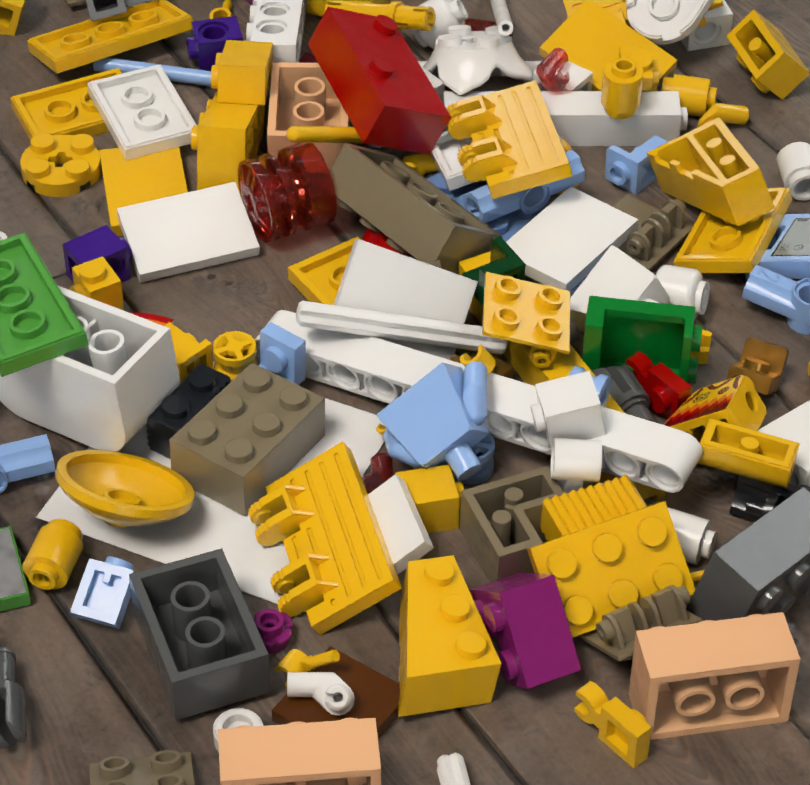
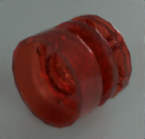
(287, 191)

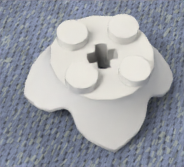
(468, 58)

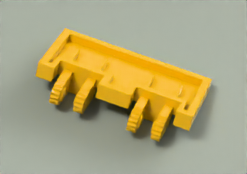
(511, 140)
(330, 539)

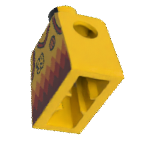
(727, 401)

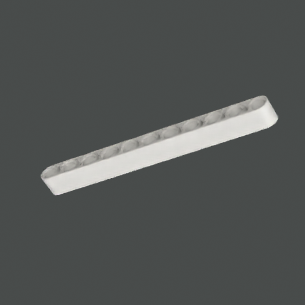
(385, 370)

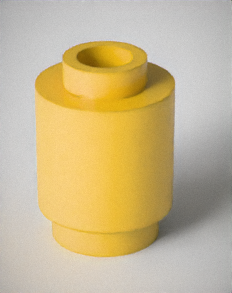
(621, 88)
(693, 92)
(53, 554)

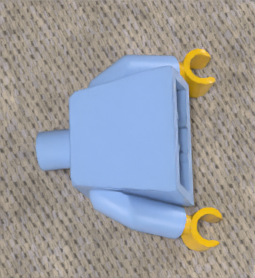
(441, 417)

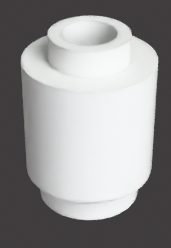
(794, 169)
(694, 535)

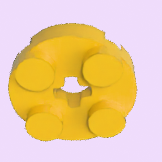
(76, 153)

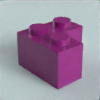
(529, 626)

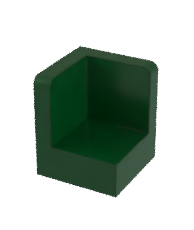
(502, 262)

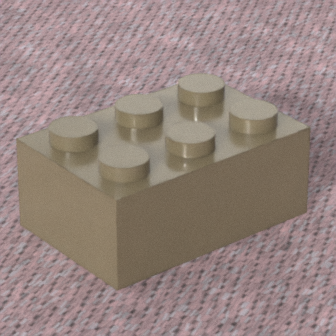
(248, 437)

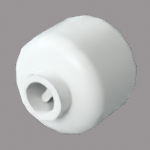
(447, 14)
(685, 287)

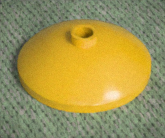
(123, 487)

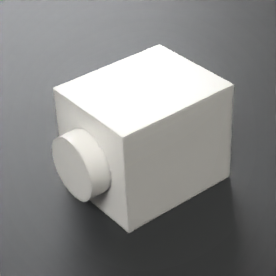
(568, 408)

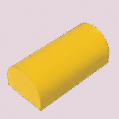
(748, 453)

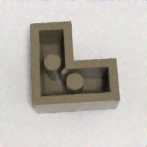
(505, 520)

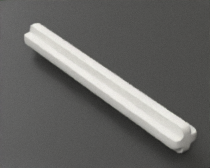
(396, 327)

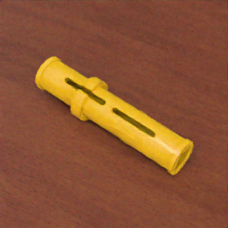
(404, 15)

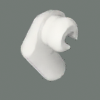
(324, 688)

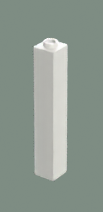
(583, 121)

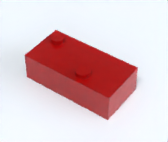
(378, 81)

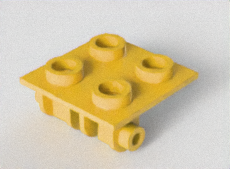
(527, 315)

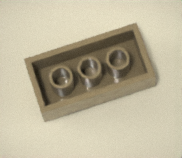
(407, 208)

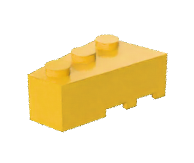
(224, 139)
(712, 174)
(442, 641)

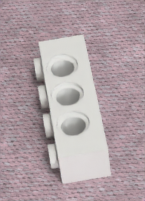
(278, 23)

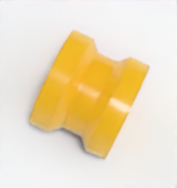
(234, 353)

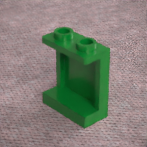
(659, 330)

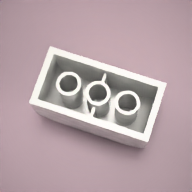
(102, 389)

